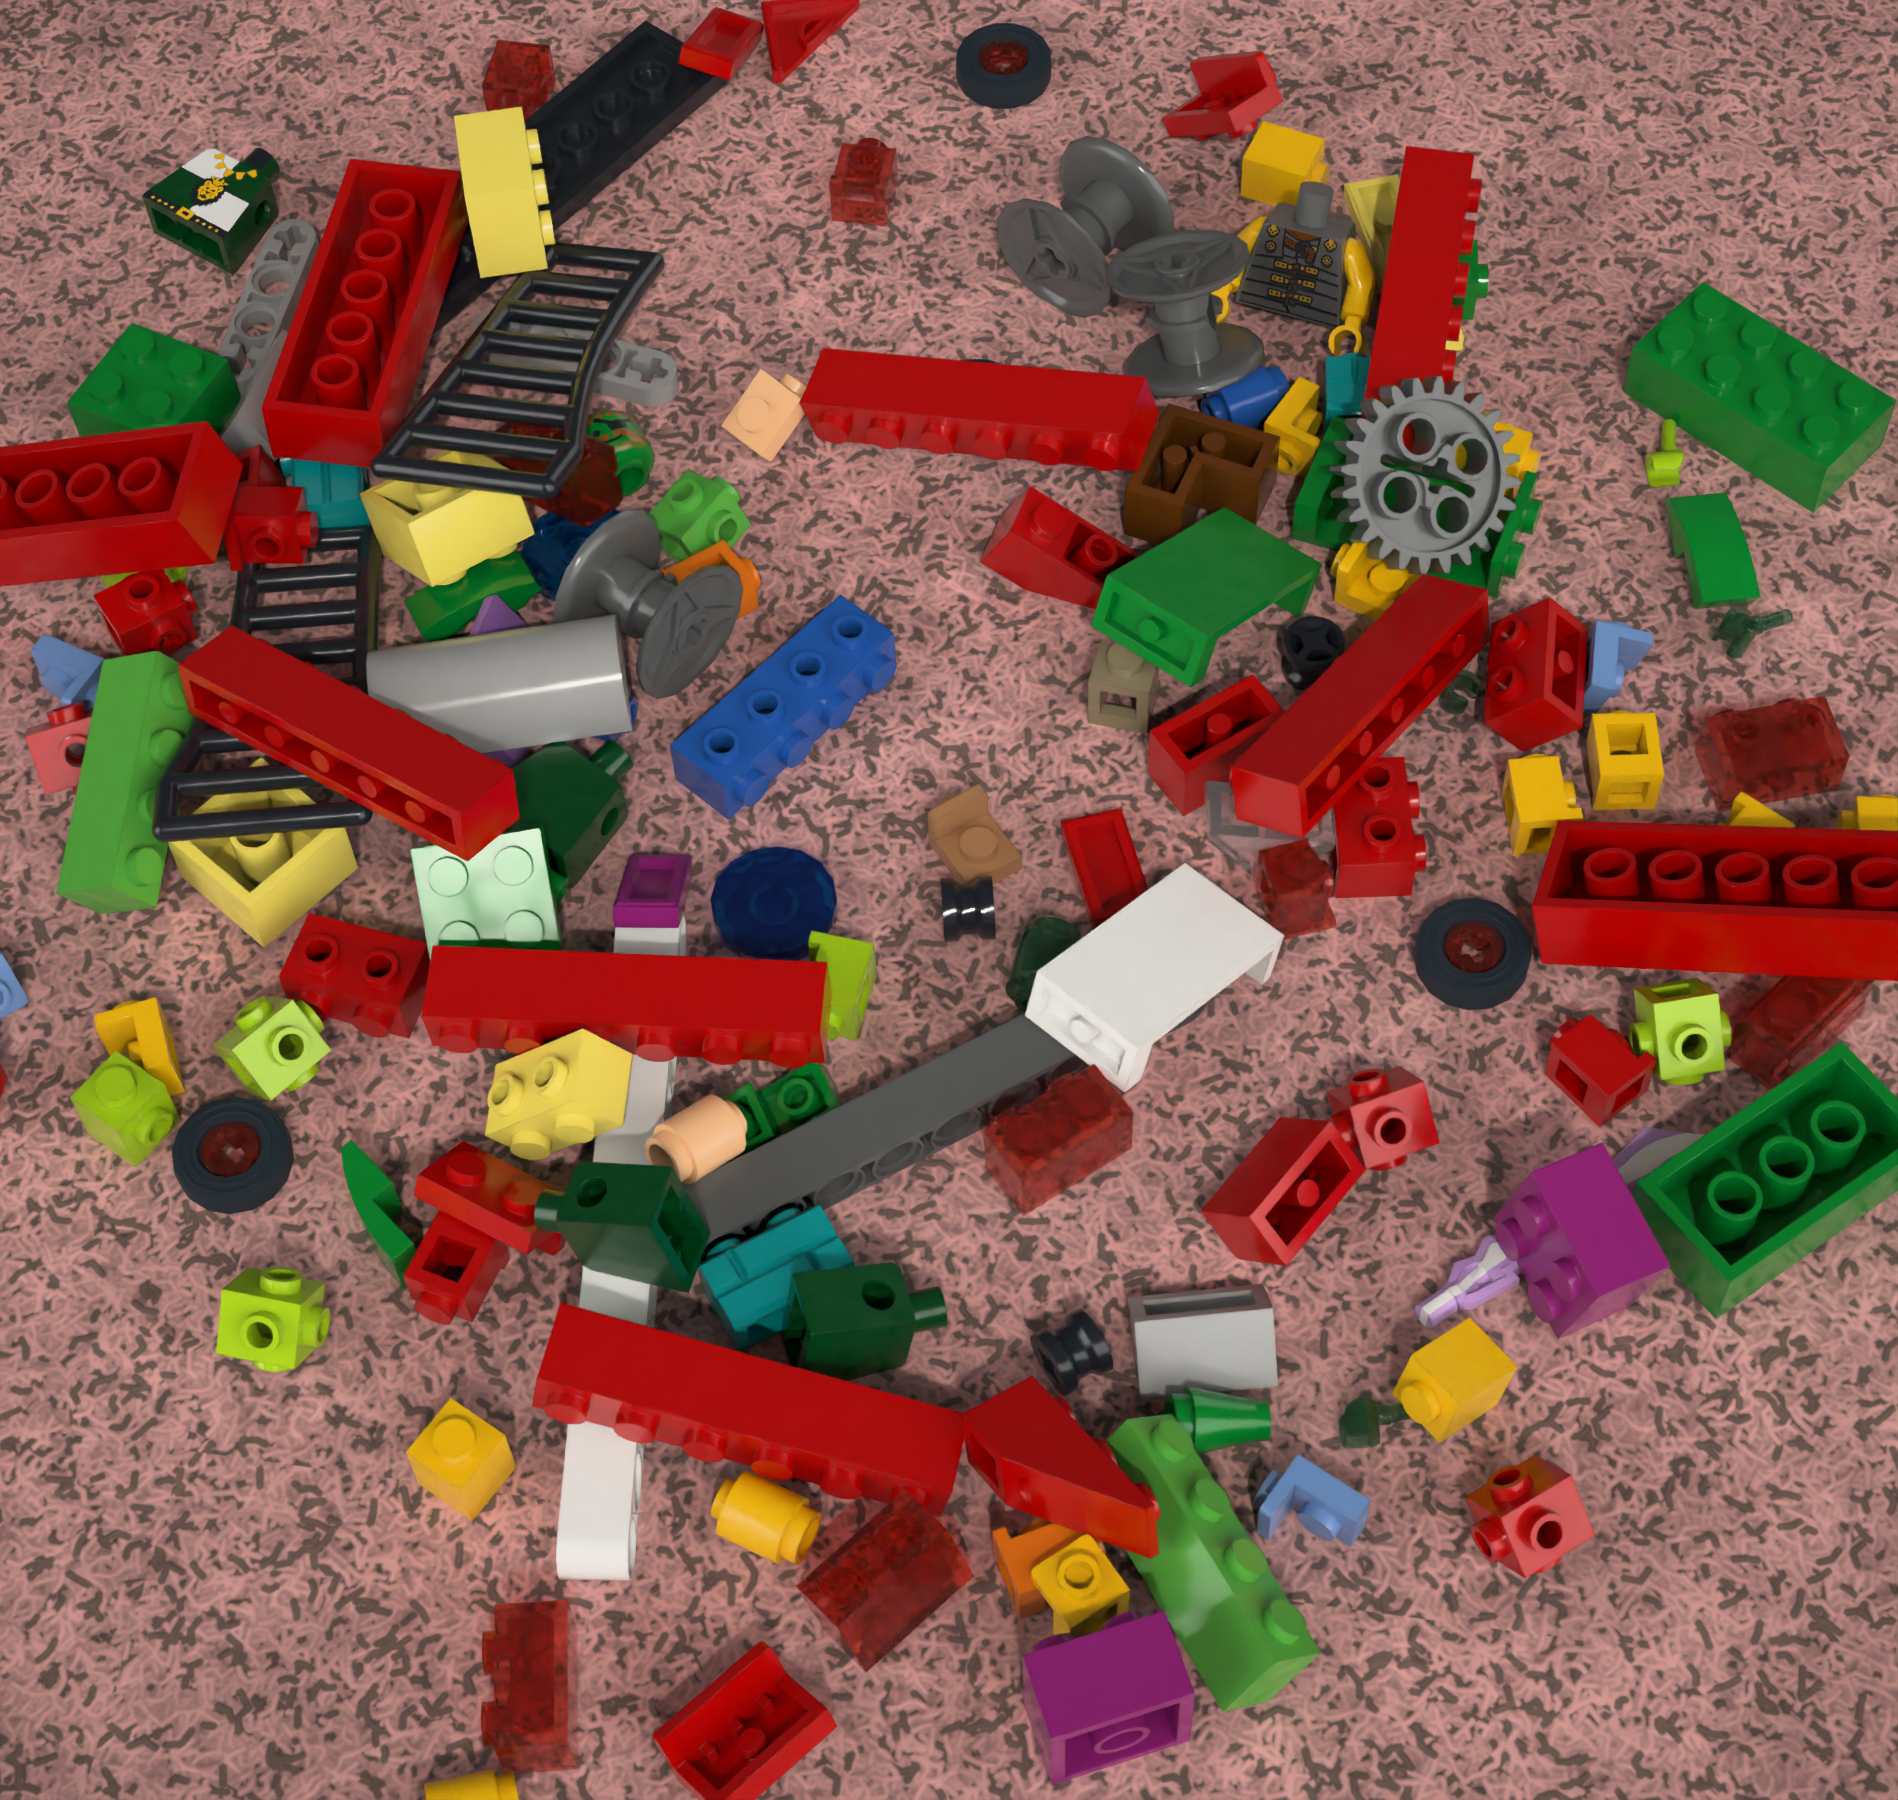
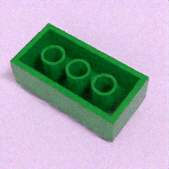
(1758, 396)
(1775, 1179)

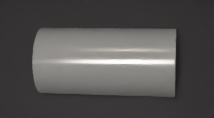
(511, 684)

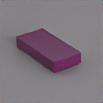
(653, 891)

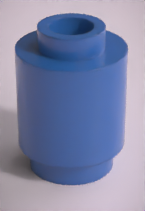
(1250, 399)

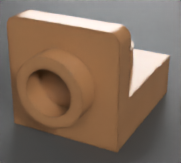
(970, 838)

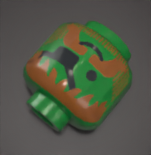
(630, 445)

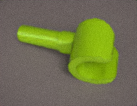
(1664, 466)

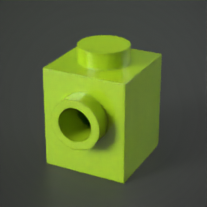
(125, 1108)

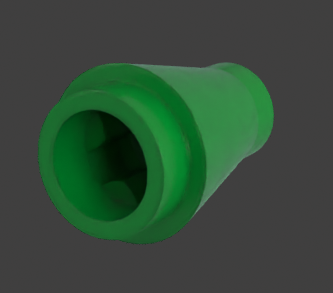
(1219, 1418)

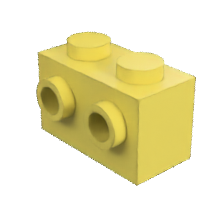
(558, 1095)

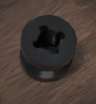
(1306, 640)
(968, 909)
(1071, 1352)

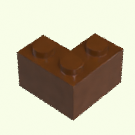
(1198, 465)

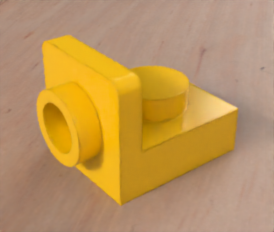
(1296, 424)
(1365, 582)
(146, 1035)
(1081, 1587)

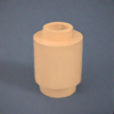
(698, 1138)

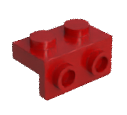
(1232, 96)
(488, 1197)
(743, 1730)

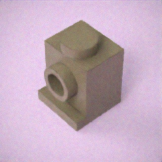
(1126, 674)

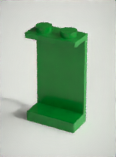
(1318, 525)
(1198, 588)

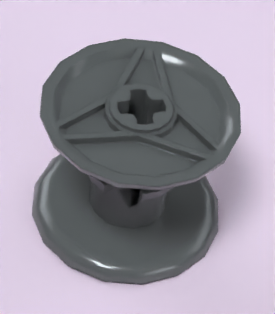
(1106, 205)
(1179, 276)
(678, 623)

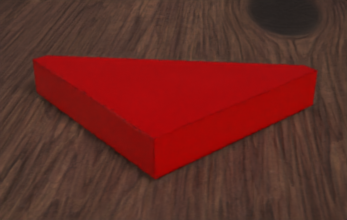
(799, 28)

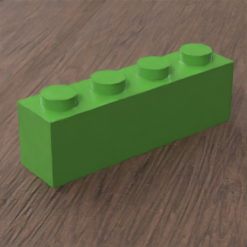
(133, 733)
(1210, 1572)

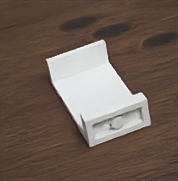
(1149, 972)

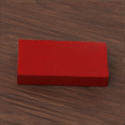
(721, 43)
(1103, 863)

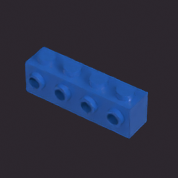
(784, 707)

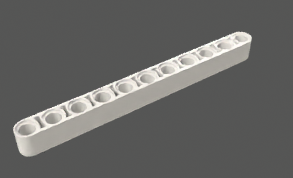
(599, 1466)

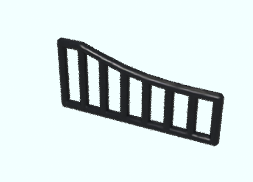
(491, 337)
(202, 738)

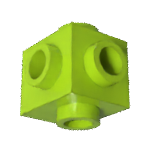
(1680, 1029)
(273, 1046)
(272, 1318)

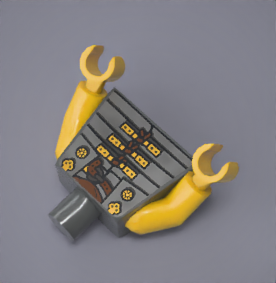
(1307, 267)

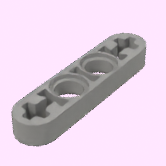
(269, 308)
(616, 382)

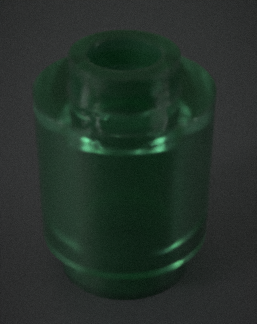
(1036, 948)

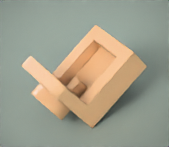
(767, 413)

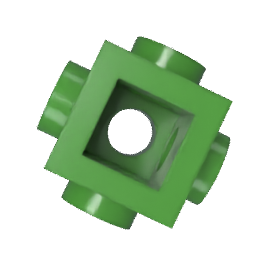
(698, 515)

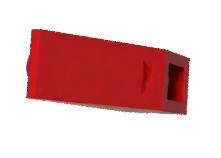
(1053, 550)
(1052, 1469)

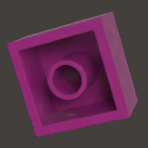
(1579, 1241)
(1107, 1695)

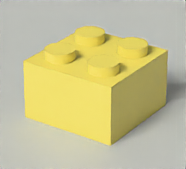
(504, 191)
(445, 529)
(265, 878)

